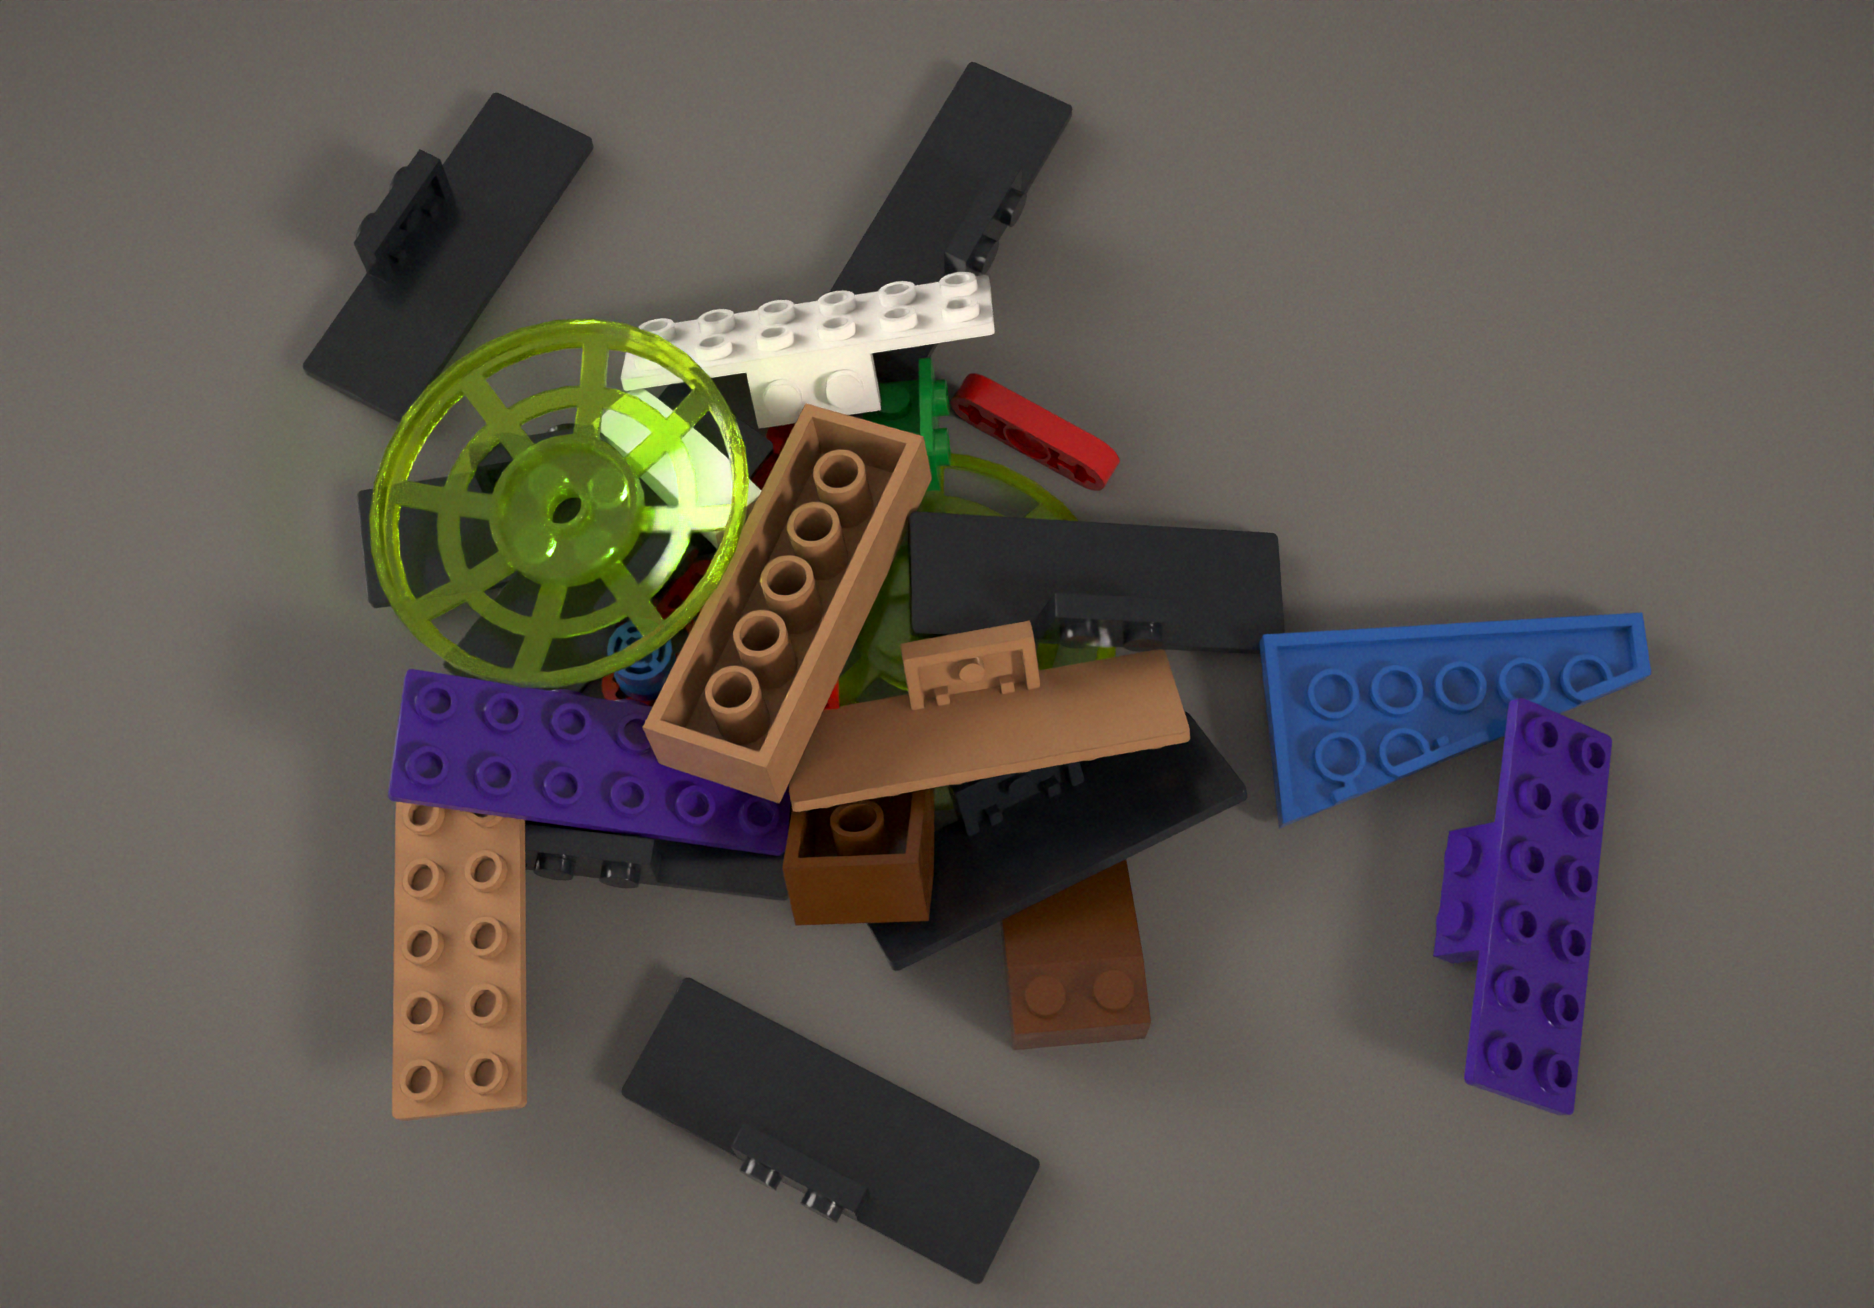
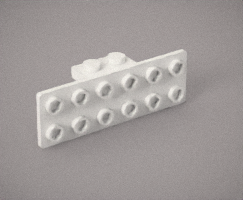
(820, 347)

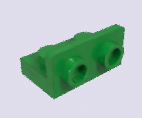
(916, 409)

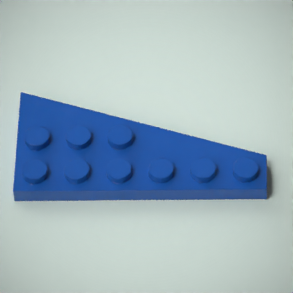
(1397, 700)

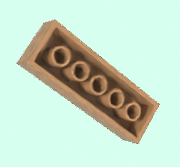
(789, 603)

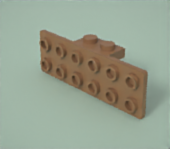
(986, 713)
(458, 963)

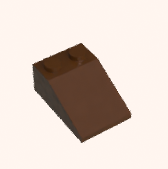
(862, 861)
(1077, 966)

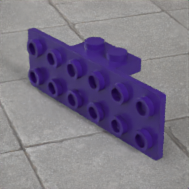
(562, 764)
(1525, 907)

